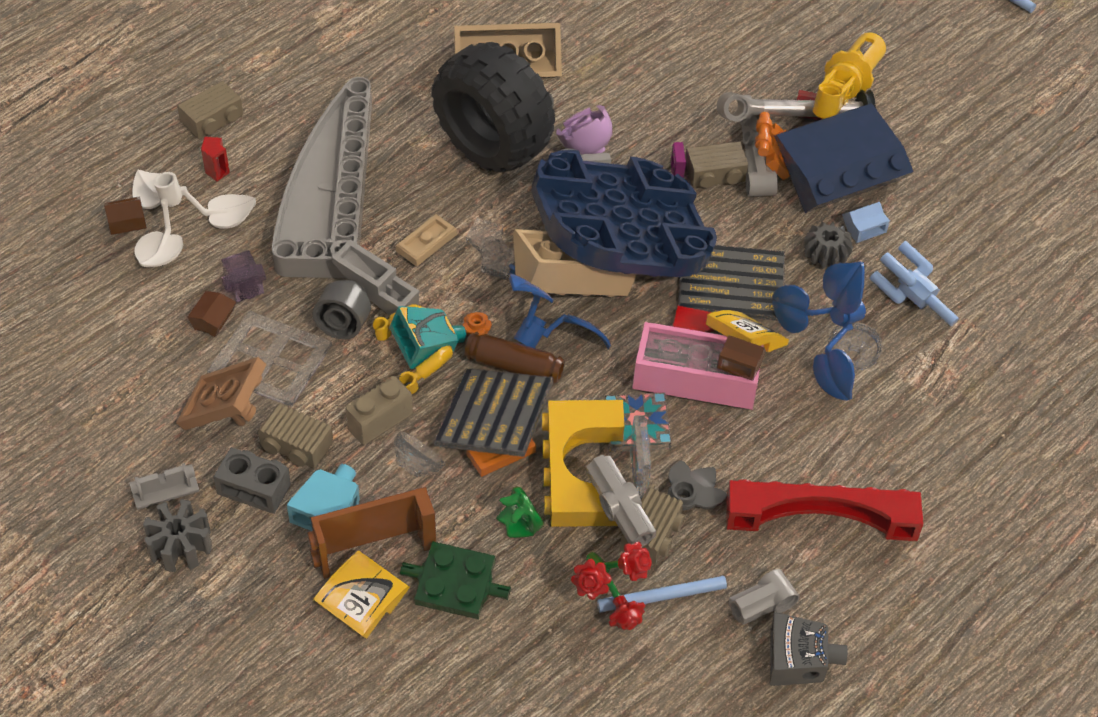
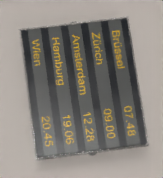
(736, 281)
(494, 412)

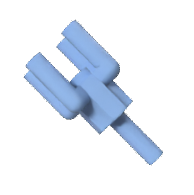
(912, 283)

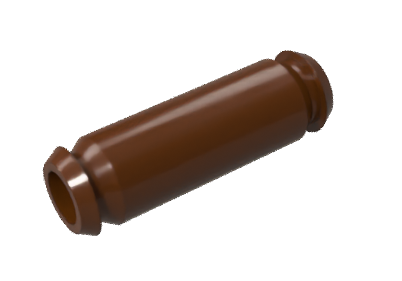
(513, 356)

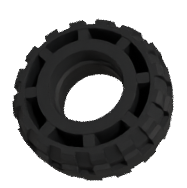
(493, 106)

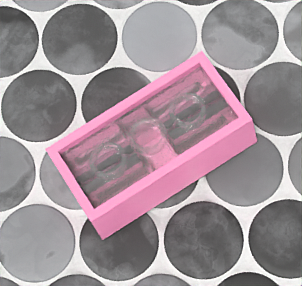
(686, 367)

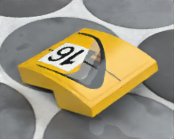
(745, 328)
(361, 593)

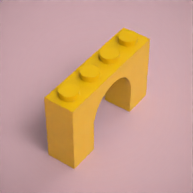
(568, 426)

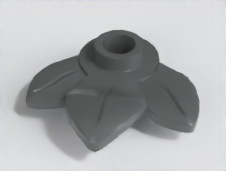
(696, 485)

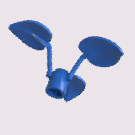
(845, 287)
(533, 326)

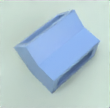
(866, 222)

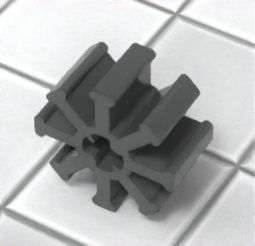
(177, 535)

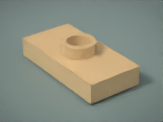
(426, 240)

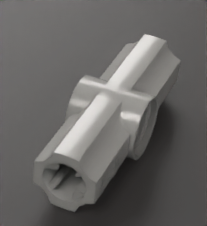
(620, 500)

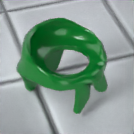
(519, 515)

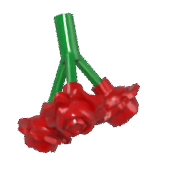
(594, 579)

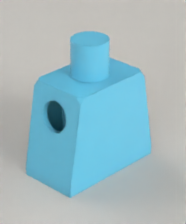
(323, 494)

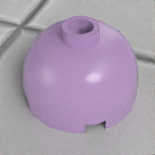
(587, 131)

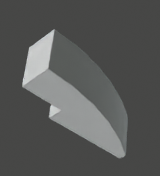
(375, 277)

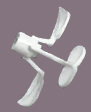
(163, 188)

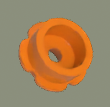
(477, 317)

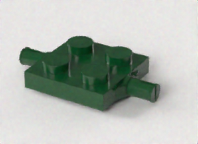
(455, 580)

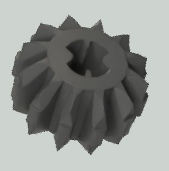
(828, 244)

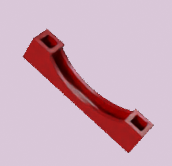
(890, 511)

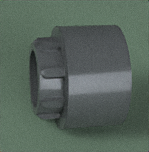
(342, 309)

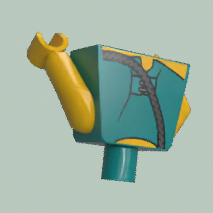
(423, 338)

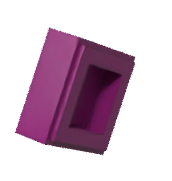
(678, 159)

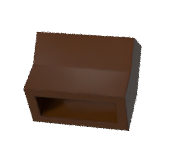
(125, 215)
(211, 312)
(741, 358)

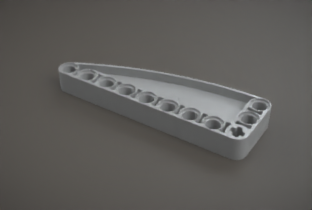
(326, 188)

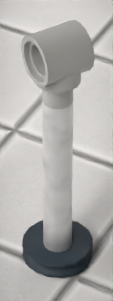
(801, 108)

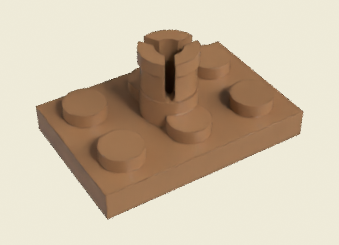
(223, 395)

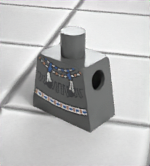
(801, 651)

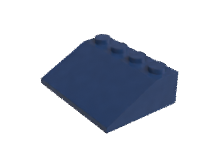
(842, 157)

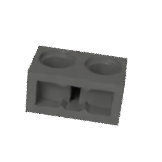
(250, 485)

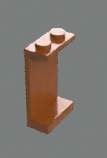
(371, 523)

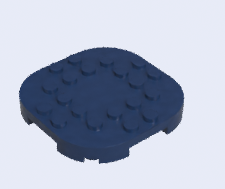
(622, 215)

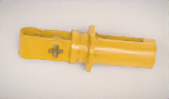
(847, 75)

